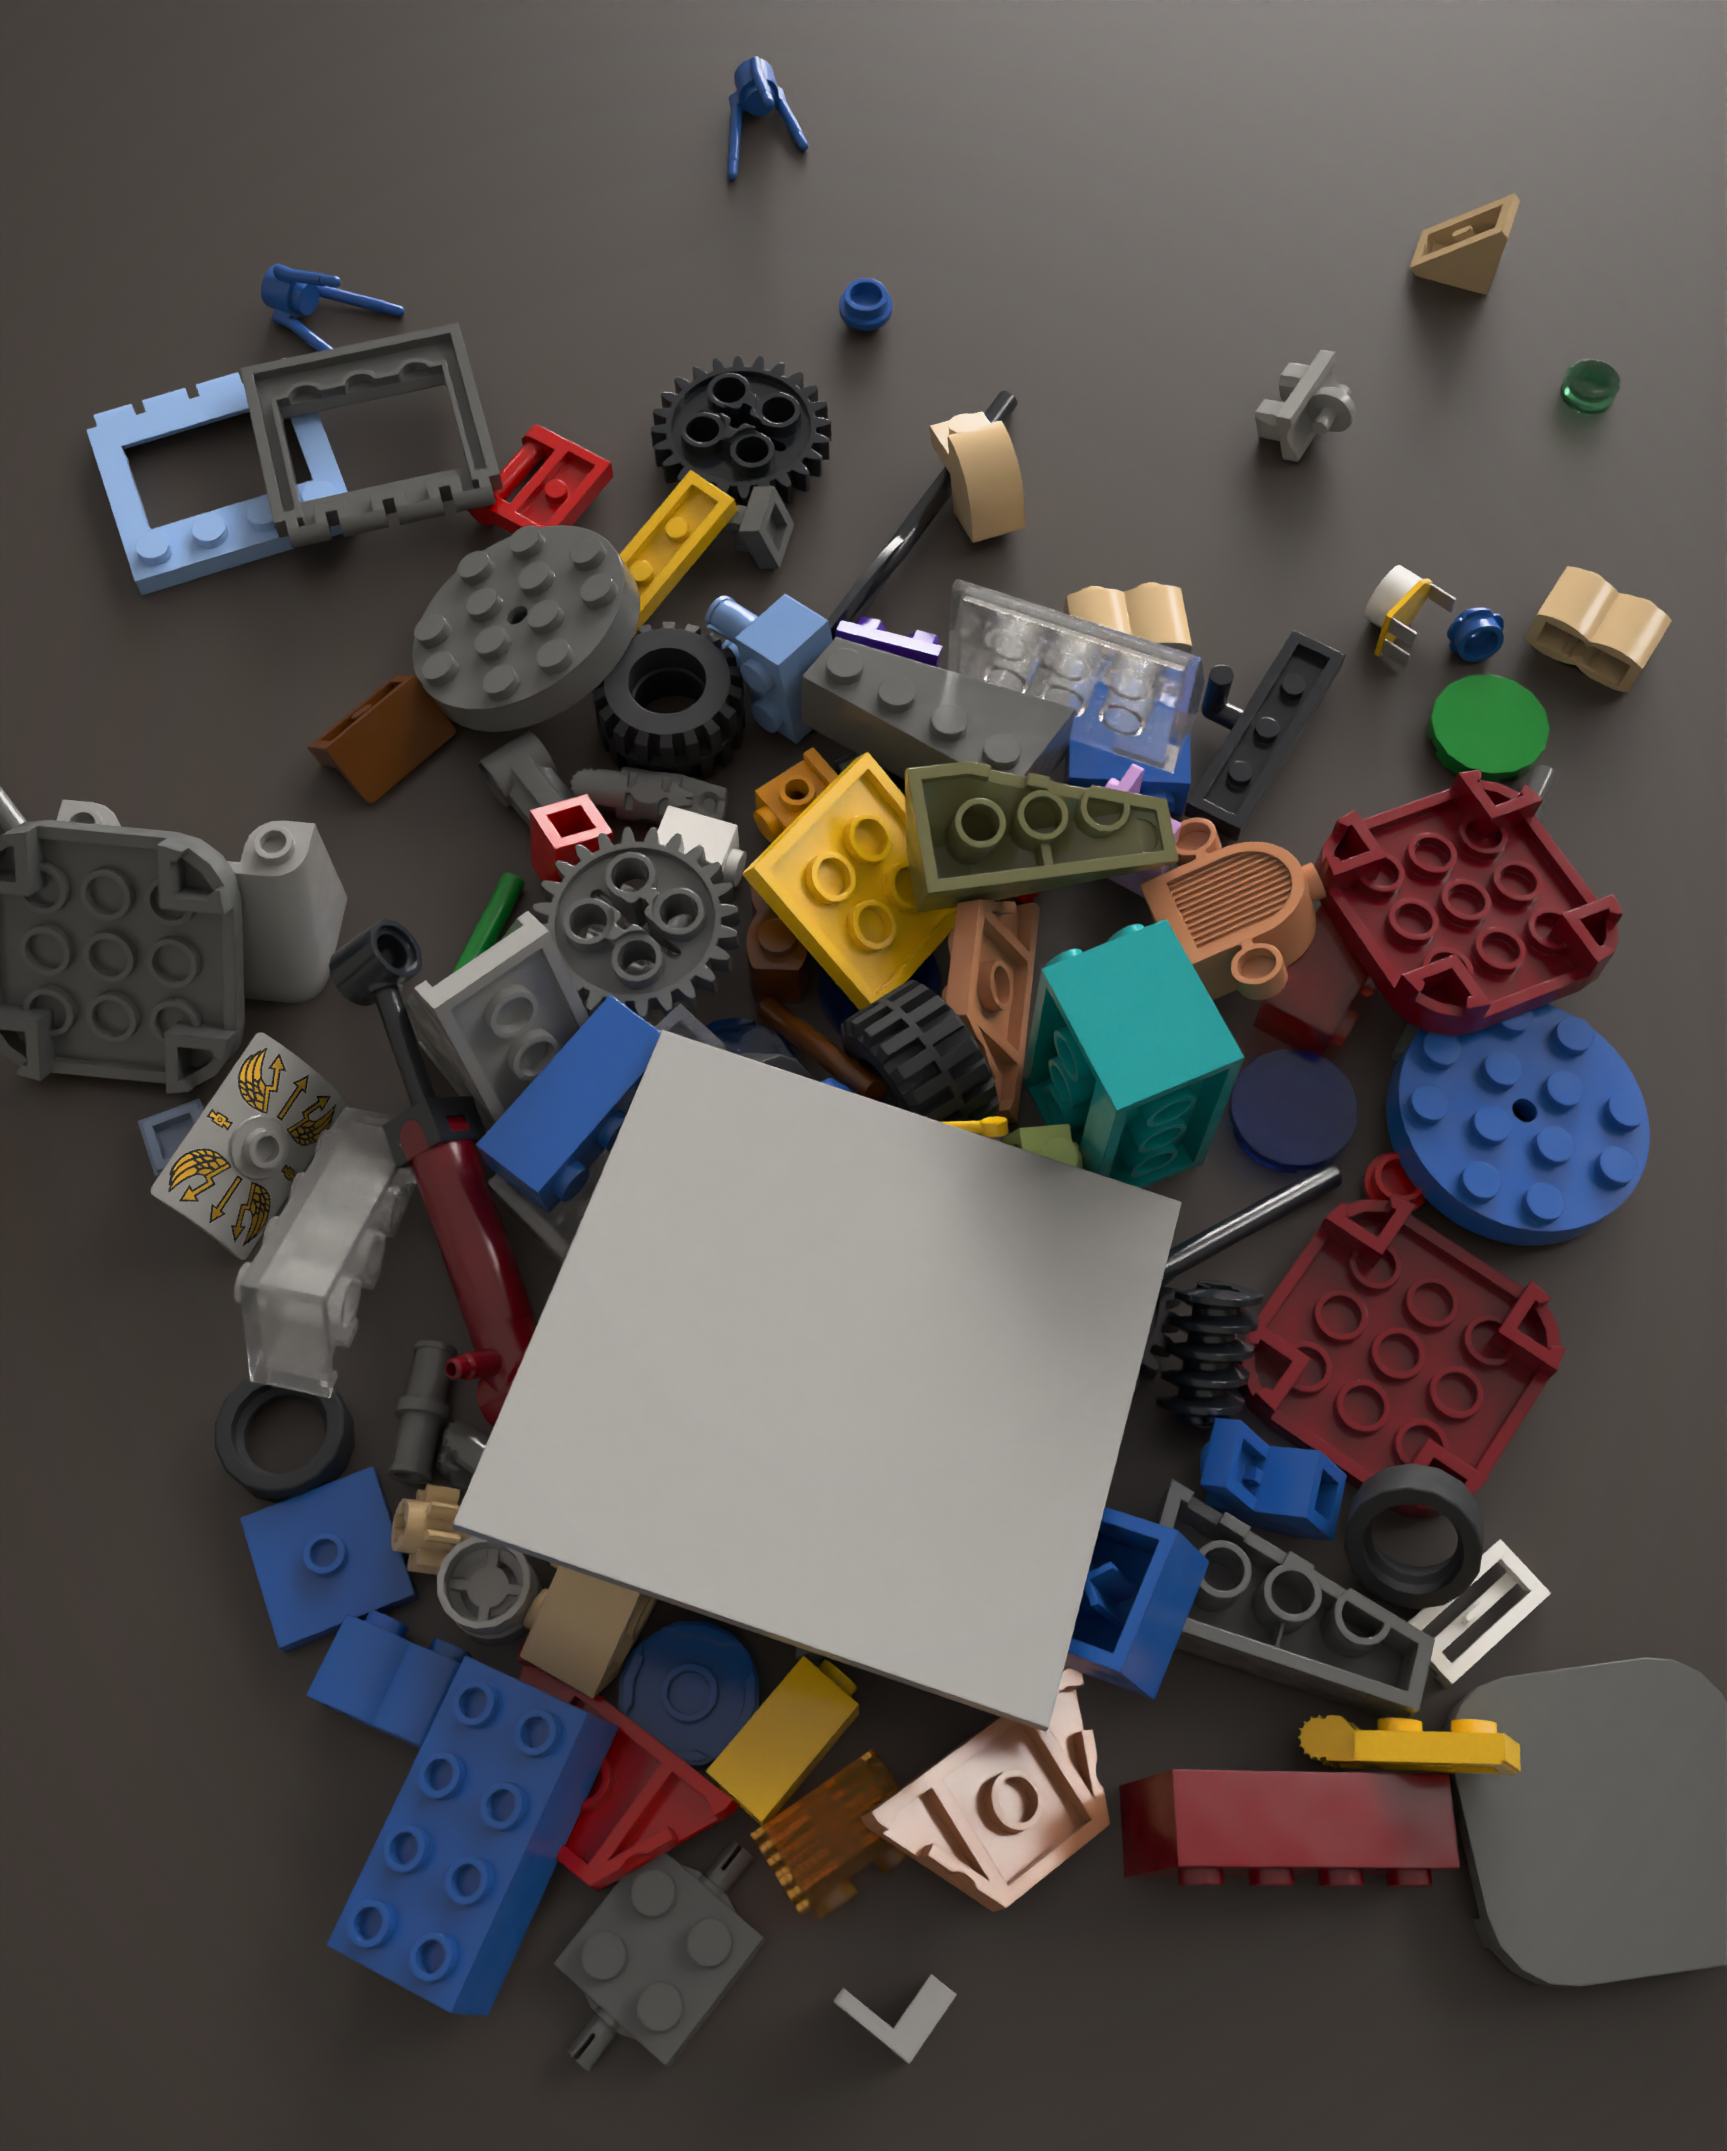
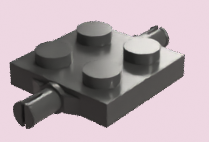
(660, 1955)

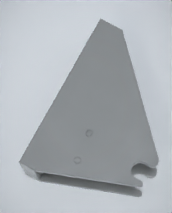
(499, 1017)

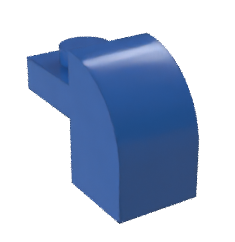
(1271, 1486)

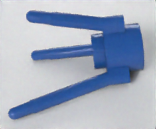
(758, 95)
(298, 293)

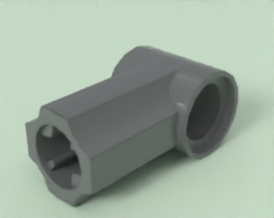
(523, 775)

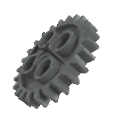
(674, 887)

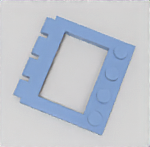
(211, 539)

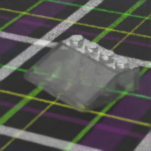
(1124, 688)

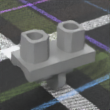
(1311, 406)

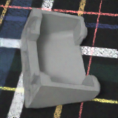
(288, 905)

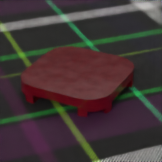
(1465, 907)
(1399, 1350)

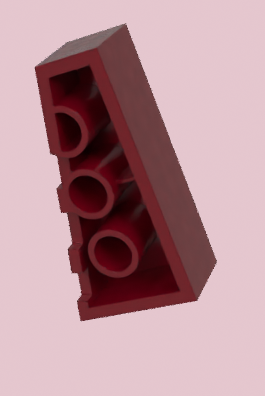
(1288, 1825)

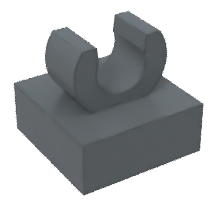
(762, 527)

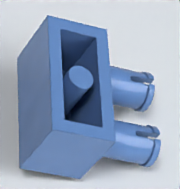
(772, 656)

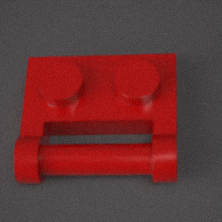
(555, 492)

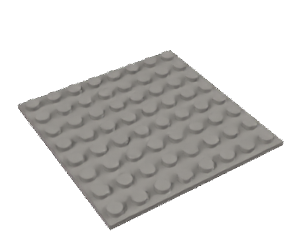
(834, 1379)

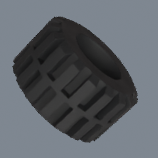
(667, 665)
(922, 1055)

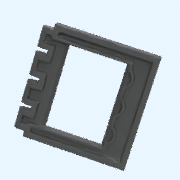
(356, 376)

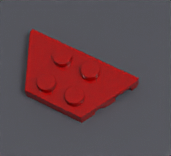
(640, 1799)

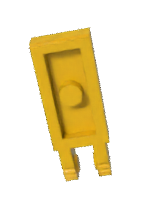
(1403, 1746)

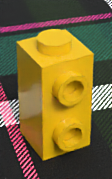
(786, 1738)

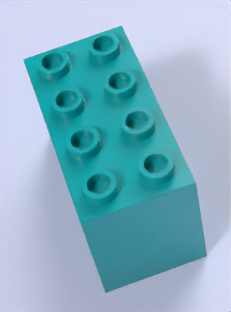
(1131, 1055)

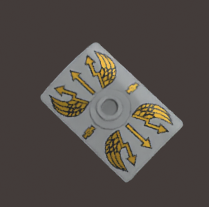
(249, 1145)

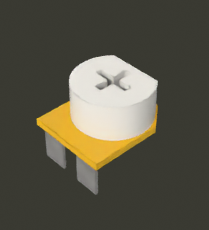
(1396, 606)

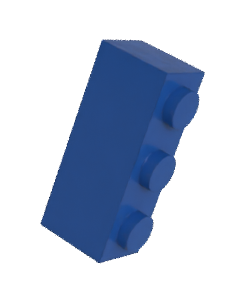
(572, 1107)

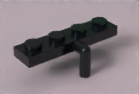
(1261, 732)

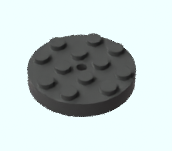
(526, 628)

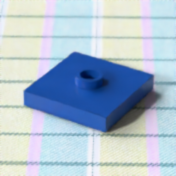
(327, 1558)

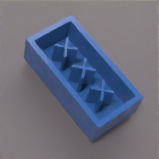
(1134, 1602)
(473, 1839)

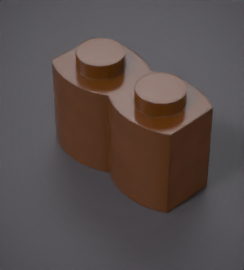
(775, 956)

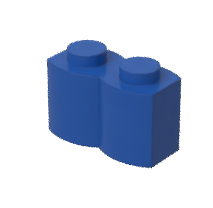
(385, 1678)

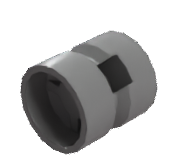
(487, 1590)

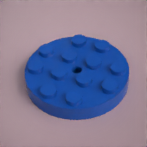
(1508, 1176)

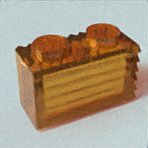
(823, 1841)

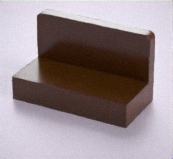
(384, 737)

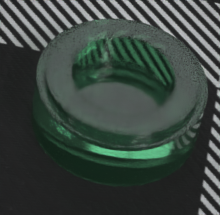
(1590, 386)

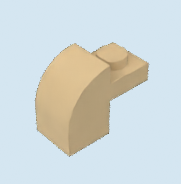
(983, 474)

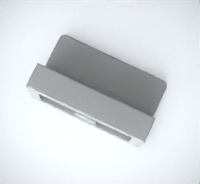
(913, 2025)

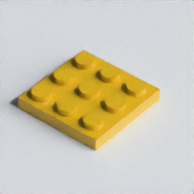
(847, 885)

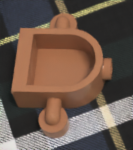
(1236, 910)

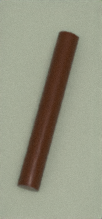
(821, 1049)

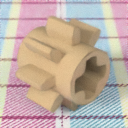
(426, 1528)

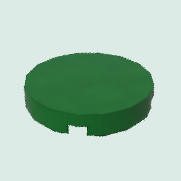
(1488, 727)

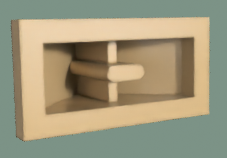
(1467, 247)

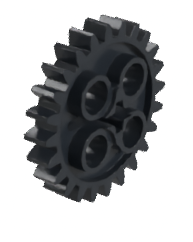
(743, 429)

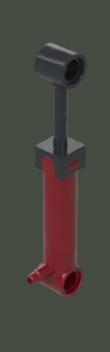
(439, 1145)

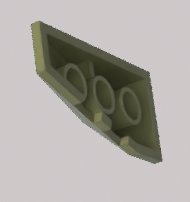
(1019, 835)

